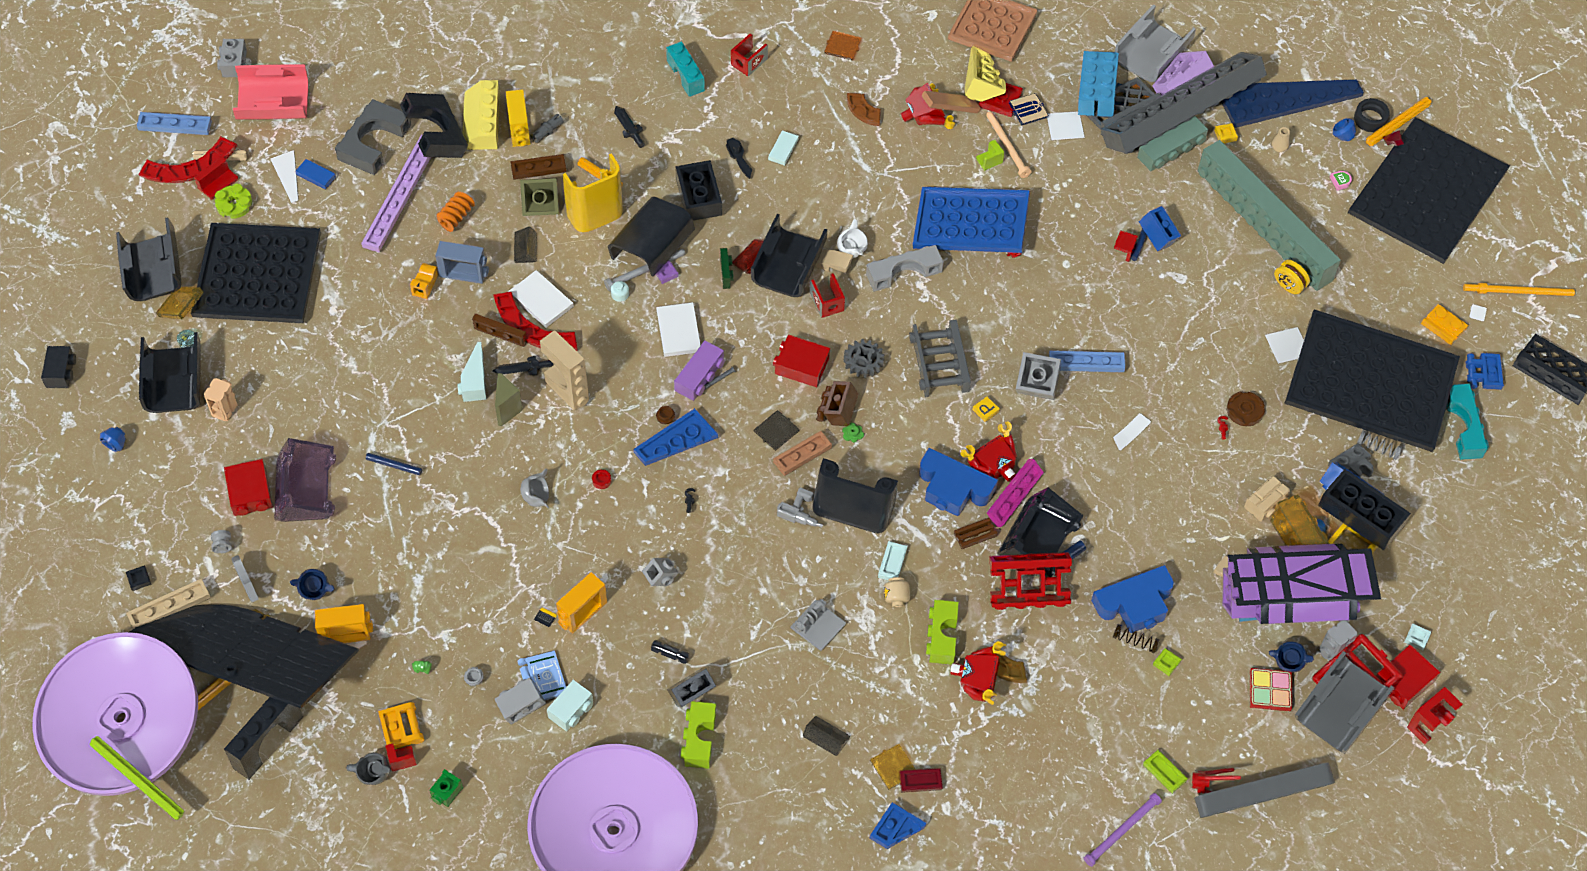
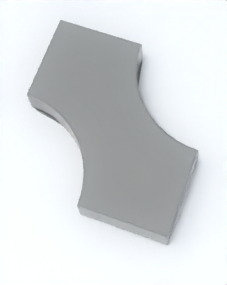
(244, 578)

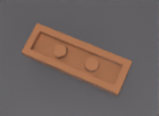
(802, 453)

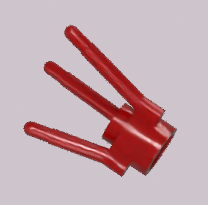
(1202, 778)

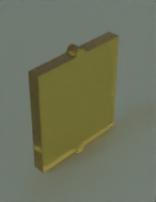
(890, 763)

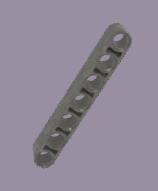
(1264, 790)

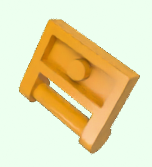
(393, 725)

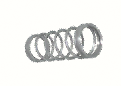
(1397, 450)

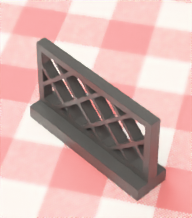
(1125, 88)

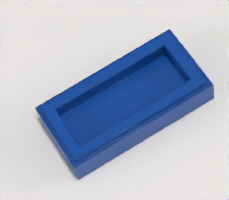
(315, 174)

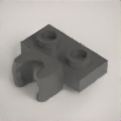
(1356, 460)

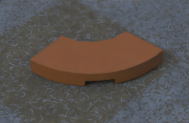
(863, 110)

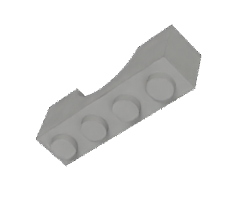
(925, 261)

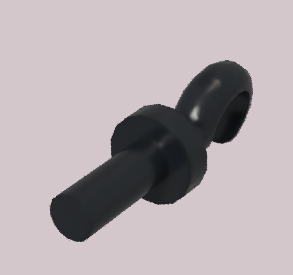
(689, 500)

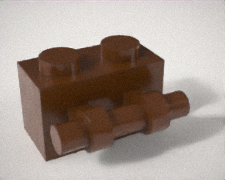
(838, 403)

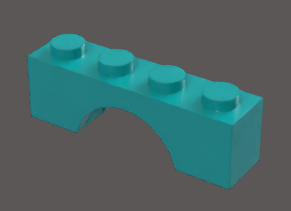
(1472, 442)

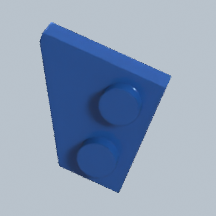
(896, 826)

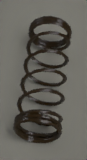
(1118, 629)

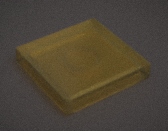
(179, 303)

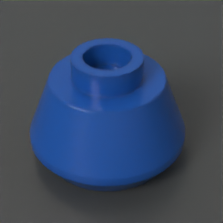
(1345, 129)
(113, 438)

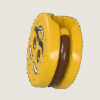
(1292, 277)

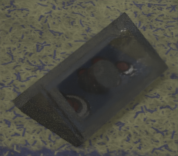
(525, 245)
(825, 735)

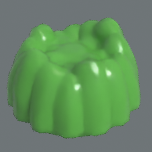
(422, 666)

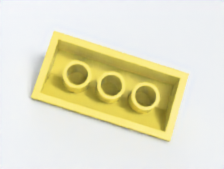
(481, 115)

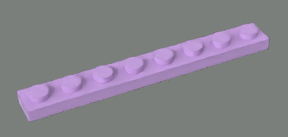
(396, 200)

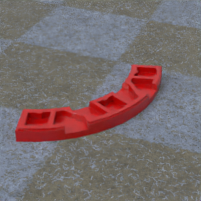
(187, 171)

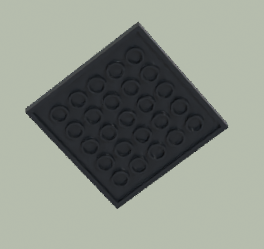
(257, 272)

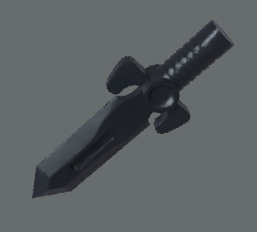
(629, 126)
(523, 366)

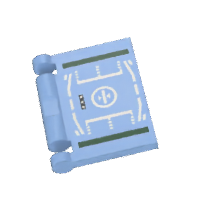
(545, 673)

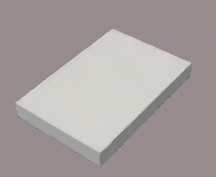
(541, 299)
(678, 329)

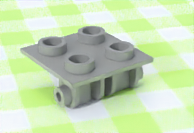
(818, 624)

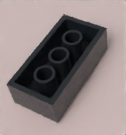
(1364, 509)

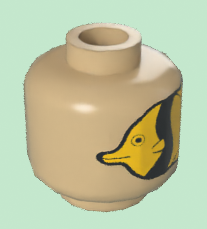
(897, 592)

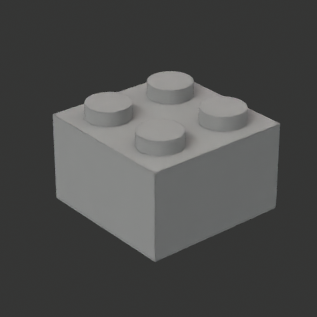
(1038, 376)

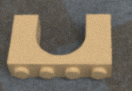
(568, 373)

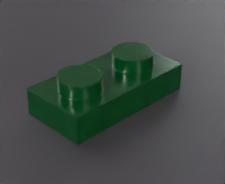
(726, 261)

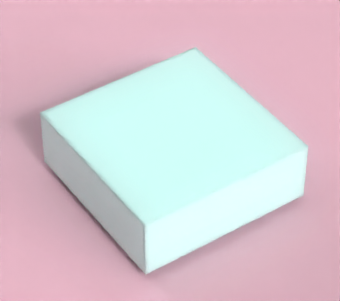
(1417, 637)

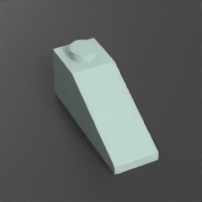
(473, 377)

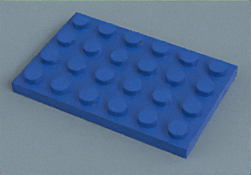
(971, 219)

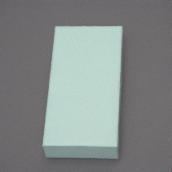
(783, 148)
(892, 561)

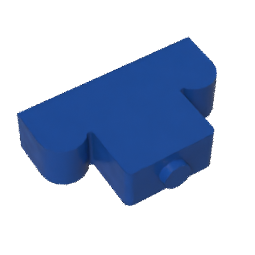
(954, 483)
(1136, 599)

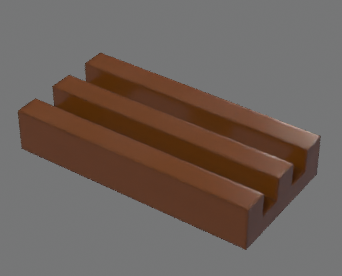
(972, 527)

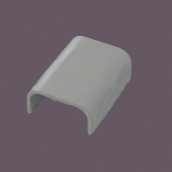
(1150, 47)

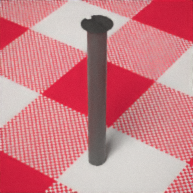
(720, 377)

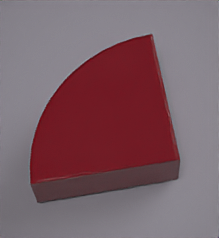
(1394, 138)

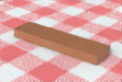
(950, 102)

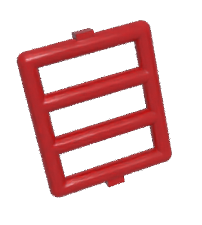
(1380, 655)

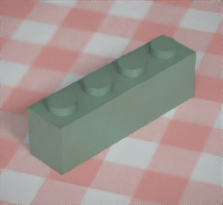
(1172, 143)

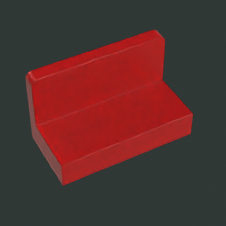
(215, 178)

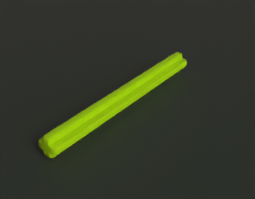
(137, 778)

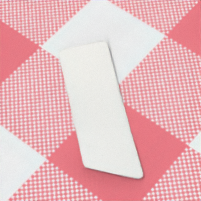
(1131, 431)

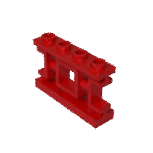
(1030, 564)

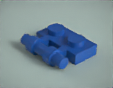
(1490, 373)

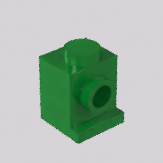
(446, 796)

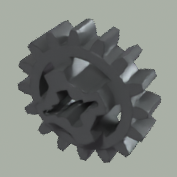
(863, 359)

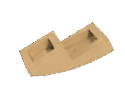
(834, 259)

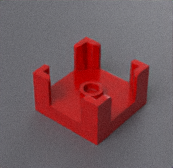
(1433, 714)

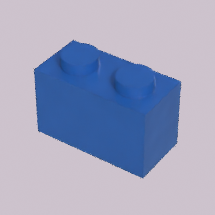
(1159, 228)

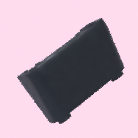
(853, 502)
(1041, 526)

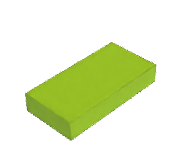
(1165, 771)

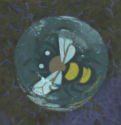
(185, 338)

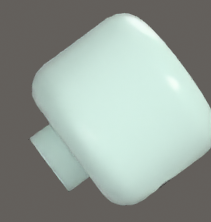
(619, 291)

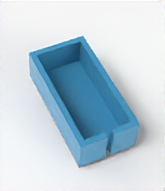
(1098, 83)

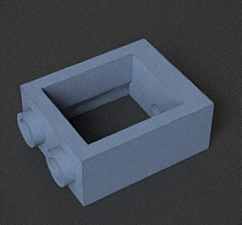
(461, 271)

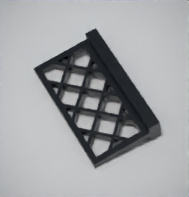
(1552, 376)

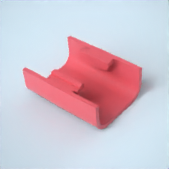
(272, 92)

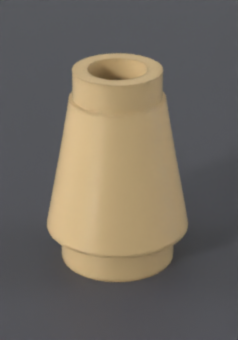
(1281, 140)

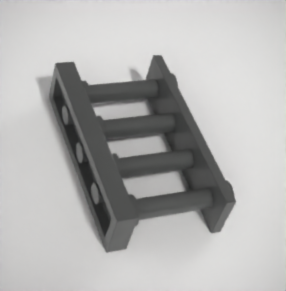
(955, 348)

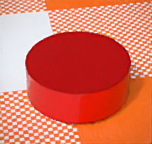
(601, 479)

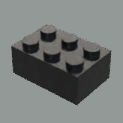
(699, 190)

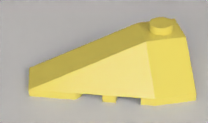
(982, 78)

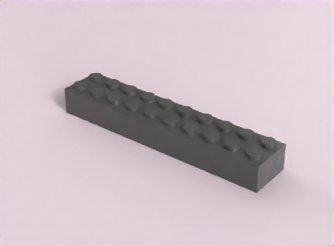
(1183, 102)

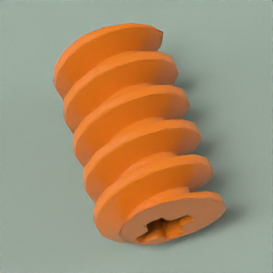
(455, 210)

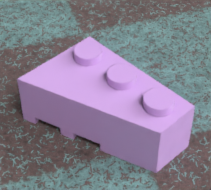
(1181, 69)

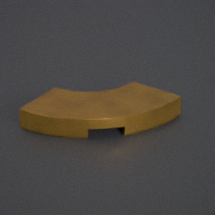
(1011, 670)

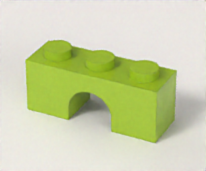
(943, 616)
(700, 718)

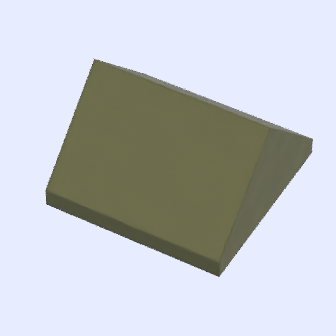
(539, 196)
(507, 400)

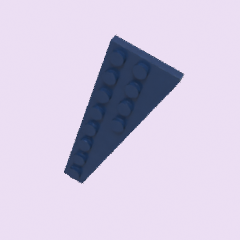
(1278, 99)

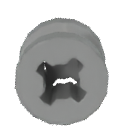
(221, 541)

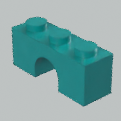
(681, 61)

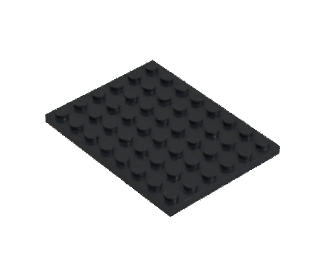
(1429, 190)
(1372, 380)

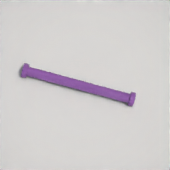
(1117, 834)

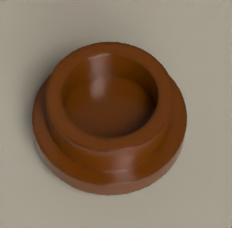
(665, 415)

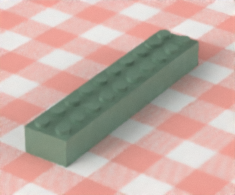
(1267, 214)

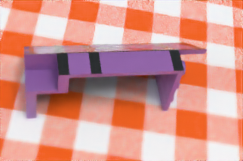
(1299, 583)

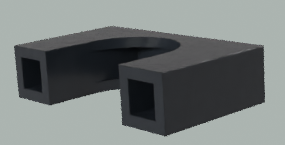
(436, 109)
(244, 747)

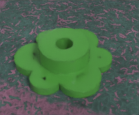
(852, 432)

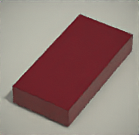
(920, 780)

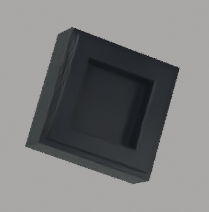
(138, 578)

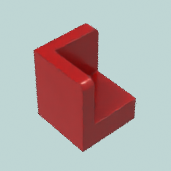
(1126, 243)
(400, 758)

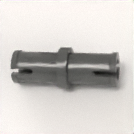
(546, 128)

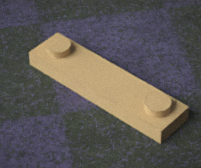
(169, 603)

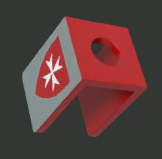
(752, 62)
(822, 306)

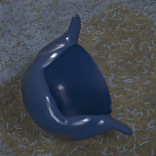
(312, 584)
(1291, 656)

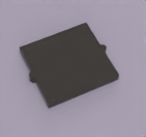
(776, 430)

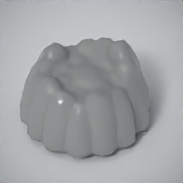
(473, 676)

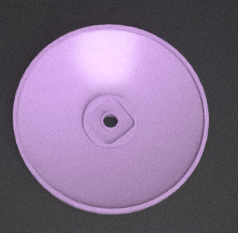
(89, 692)
(608, 789)

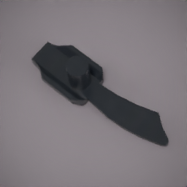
(736, 152)

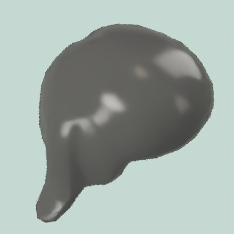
(371, 768)

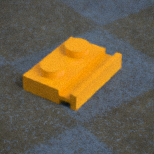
(1444, 324)

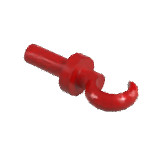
(1223, 427)

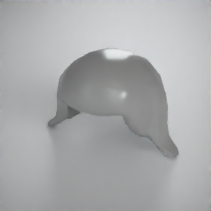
(536, 486)

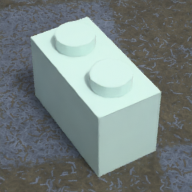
(570, 705)

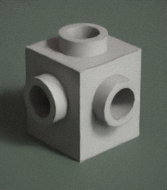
(660, 572)

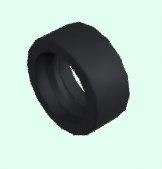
(1373, 105)

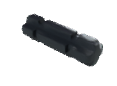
(670, 651)

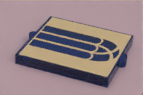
(1028, 109)

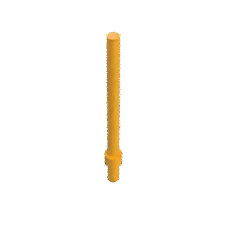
(1483, 288)

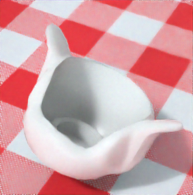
(852, 241)

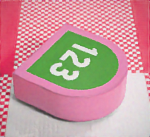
(1340, 179)

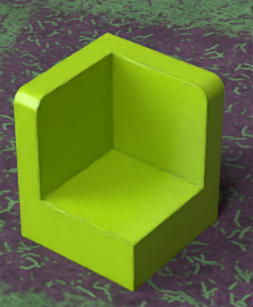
(992, 157)

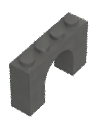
(374, 117)

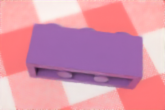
(699, 370)

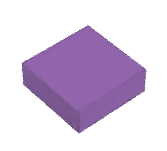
(667, 273)

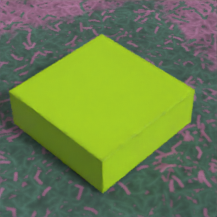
(1167, 662)

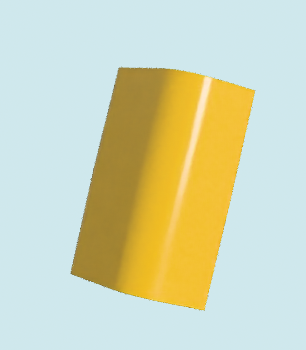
(595, 203)

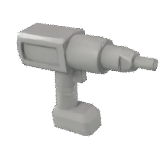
(794, 513)

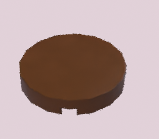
(1245, 408)

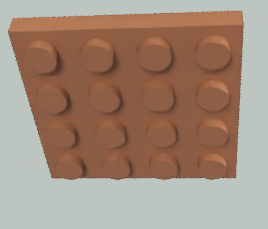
(993, 26)

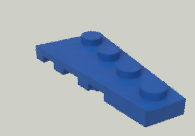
(677, 437)

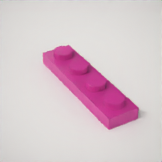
(1015, 492)

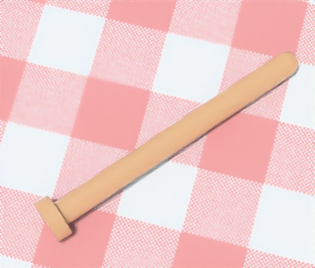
(1024, 171)

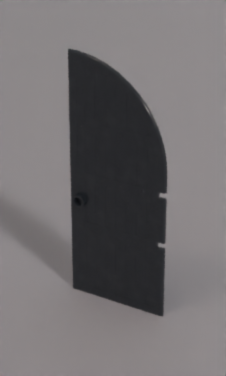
(252, 651)

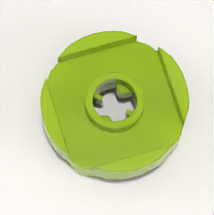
(230, 193)

